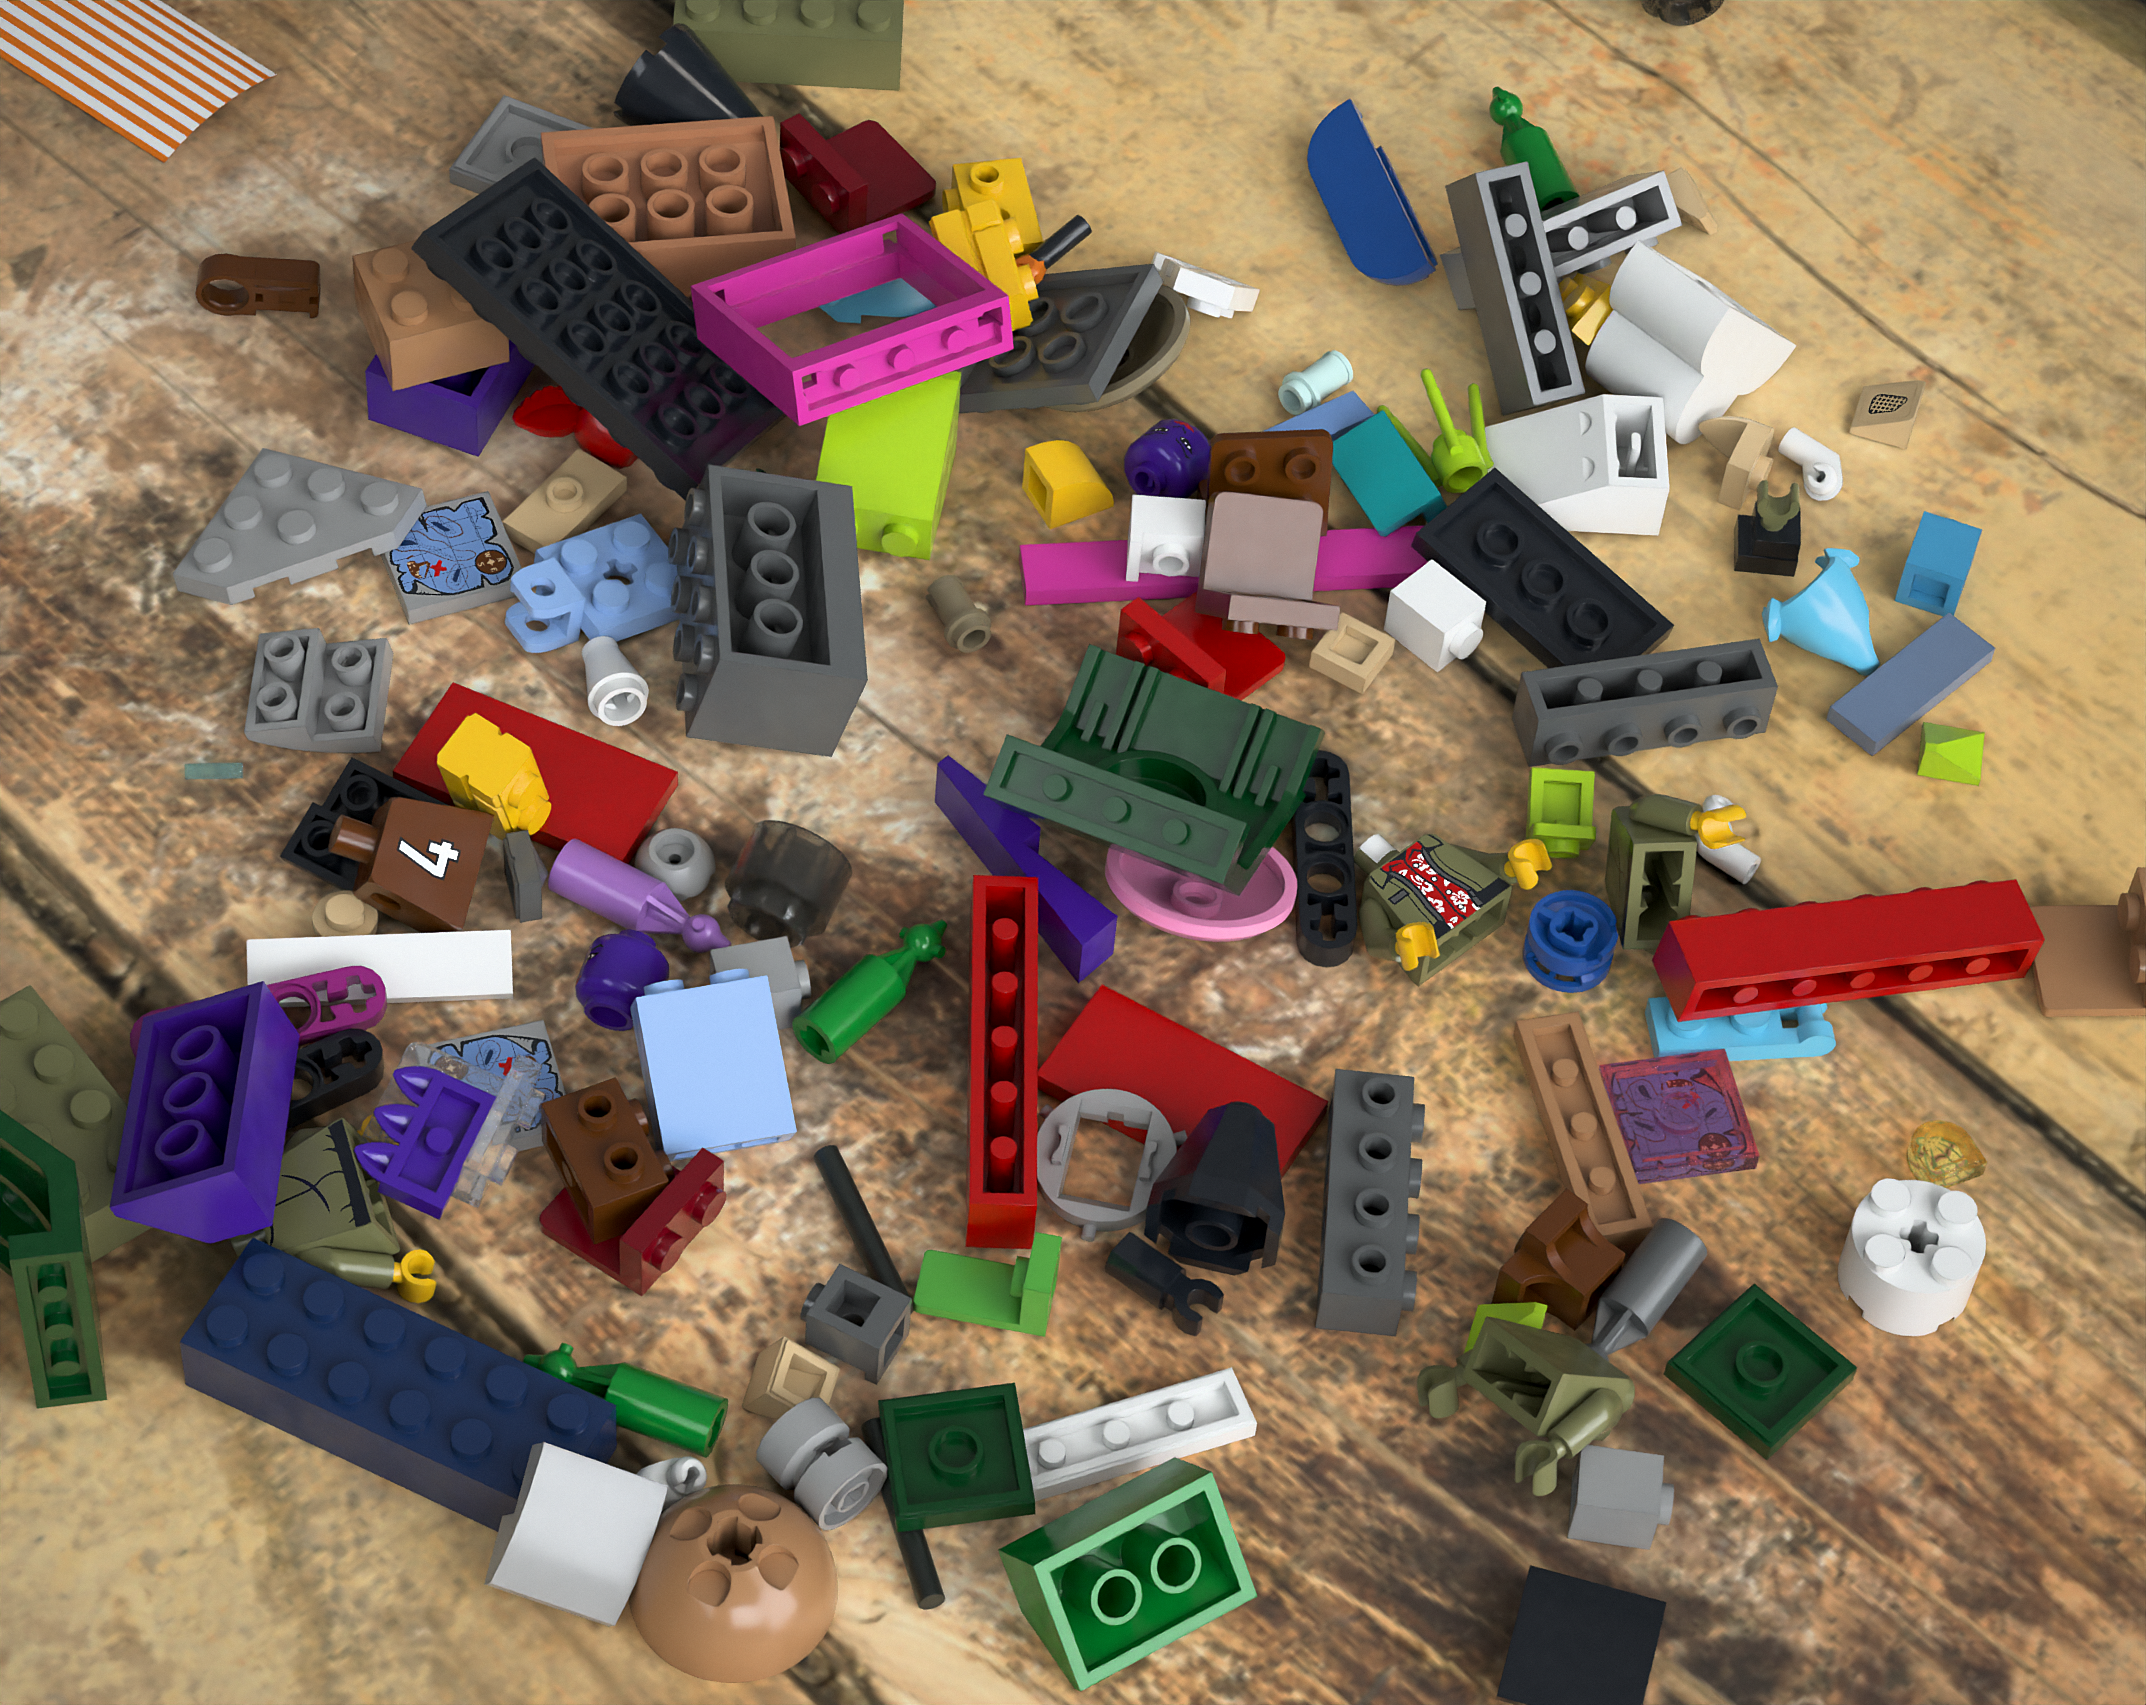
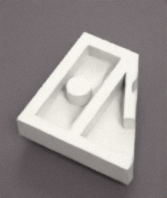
(1206, 290)

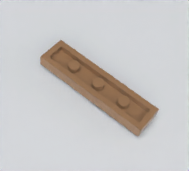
(1582, 1124)

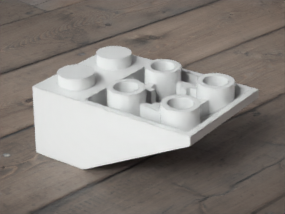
(1590, 462)

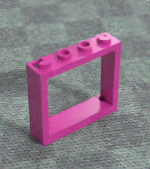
(963, 329)

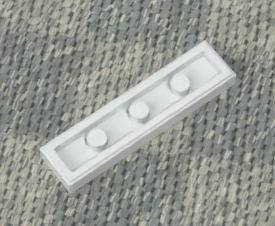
(410, 965)
(1137, 1433)

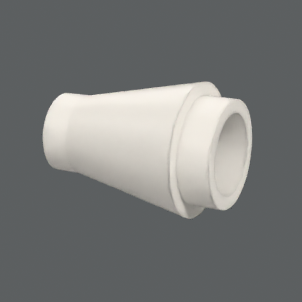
(613, 685)

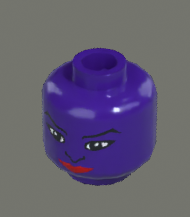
(1168, 459)
(616, 974)

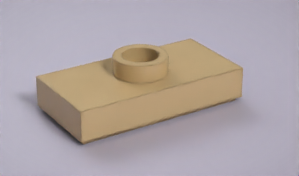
(565, 502)

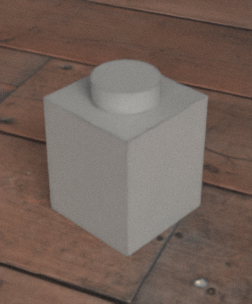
(771, 957)
(1618, 1497)

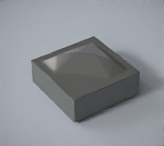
(524, 875)

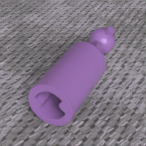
(628, 897)

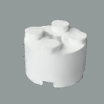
(1912, 1255)

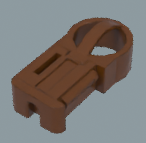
(266, 285)

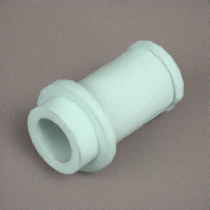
(1308, 388)

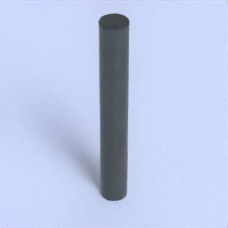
(858, 1219)
(911, 1543)

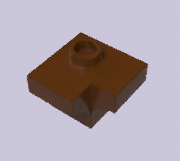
(1560, 1263)

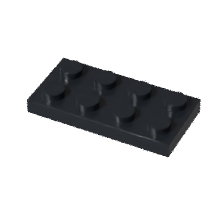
(1539, 578)

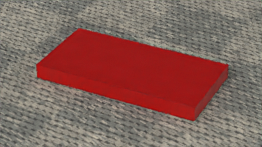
(592, 786)
(1175, 1069)

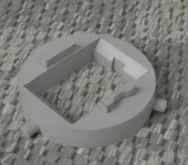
(1055, 1149)

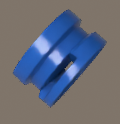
(1571, 937)

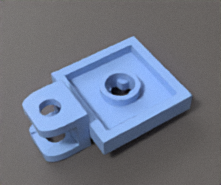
(576, 592)

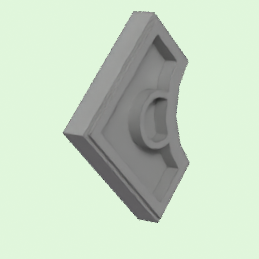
(505, 143)

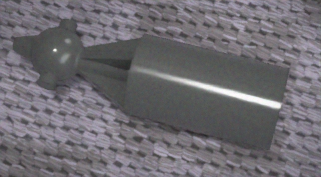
(1646, 1286)

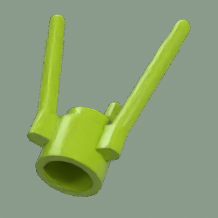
(1456, 458)

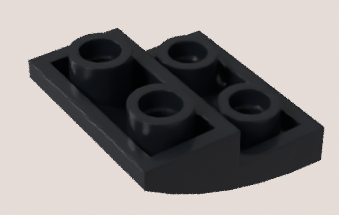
(356, 795)
(1580, 1643)

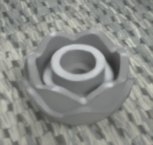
(682, 846)

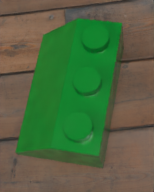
(1129, 1571)

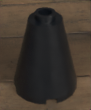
(680, 85)

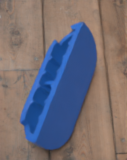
(1367, 201)

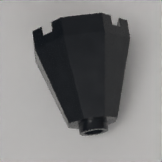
(1221, 1193)

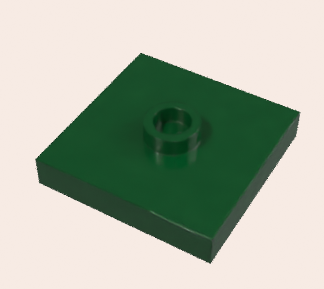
(1760, 1371)
(956, 1457)

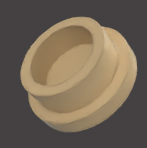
(343, 915)

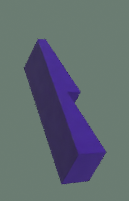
(1008, 845)

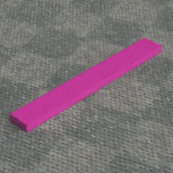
(1098, 568)

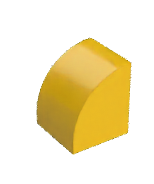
(1063, 483)

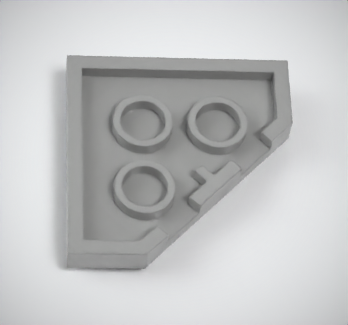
(294, 523)

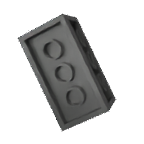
(768, 611)

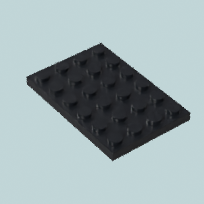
(598, 324)

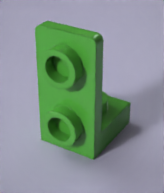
(992, 1291)

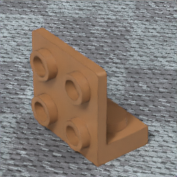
(2093, 956)

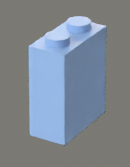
(712, 1065)

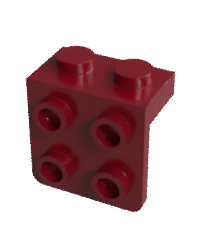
(854, 174)
(656, 1236)

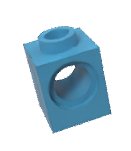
(1938, 564)

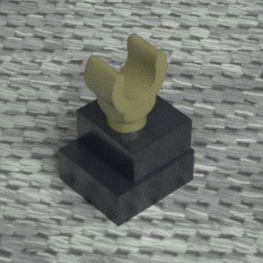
(1771, 536)

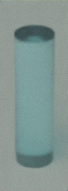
(214, 771)

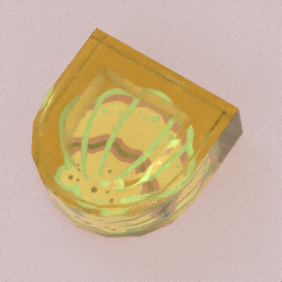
(1944, 1154)

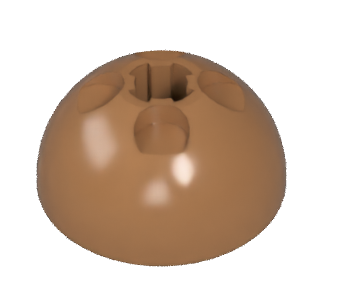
(728, 1613)

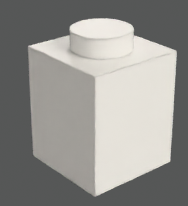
(1435, 616)

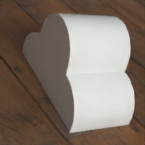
(1681, 343)

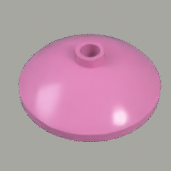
(1200, 910)

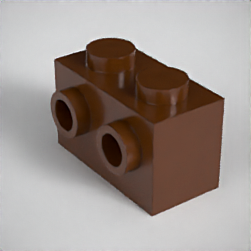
(604, 1157)

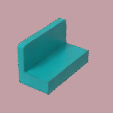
(1385, 475)

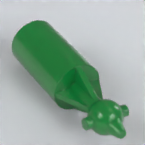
(1533, 145)
(865, 994)
(644, 1400)

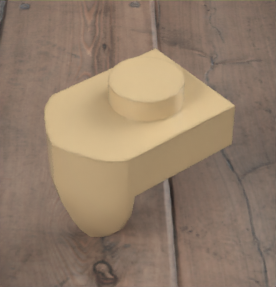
(1747, 446)

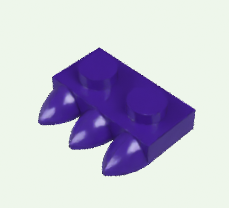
(430, 1138)

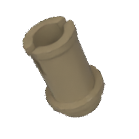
(965, 624)

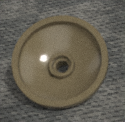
(1148, 354)

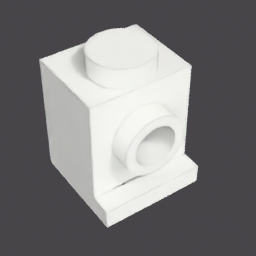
(1165, 536)

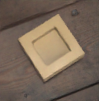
(1352, 653)

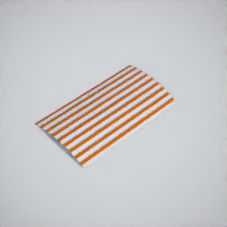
(127, 64)

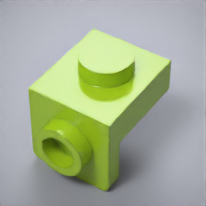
(1561, 810)

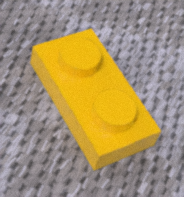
(1585, 306)

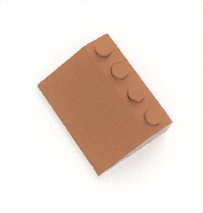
(684, 192)

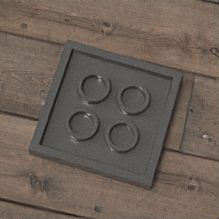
(1071, 345)

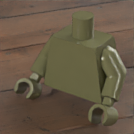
(1541, 1381)

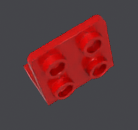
(1197, 648)

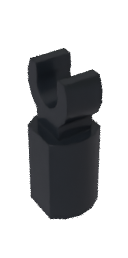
(1162, 1282)

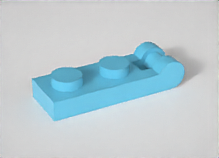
(1741, 1035)

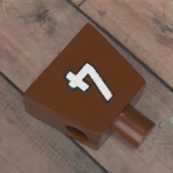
(416, 860)

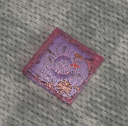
(1680, 1116)

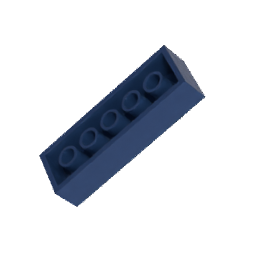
(384, 1385)

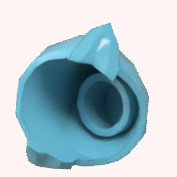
(1827, 615)

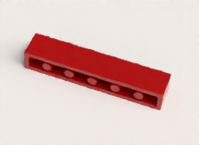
(1846, 949)
(1002, 1063)

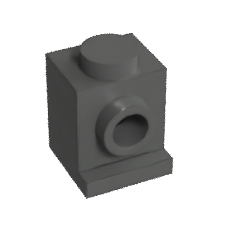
(857, 1321)

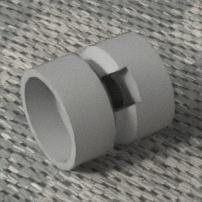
(817, 1459)

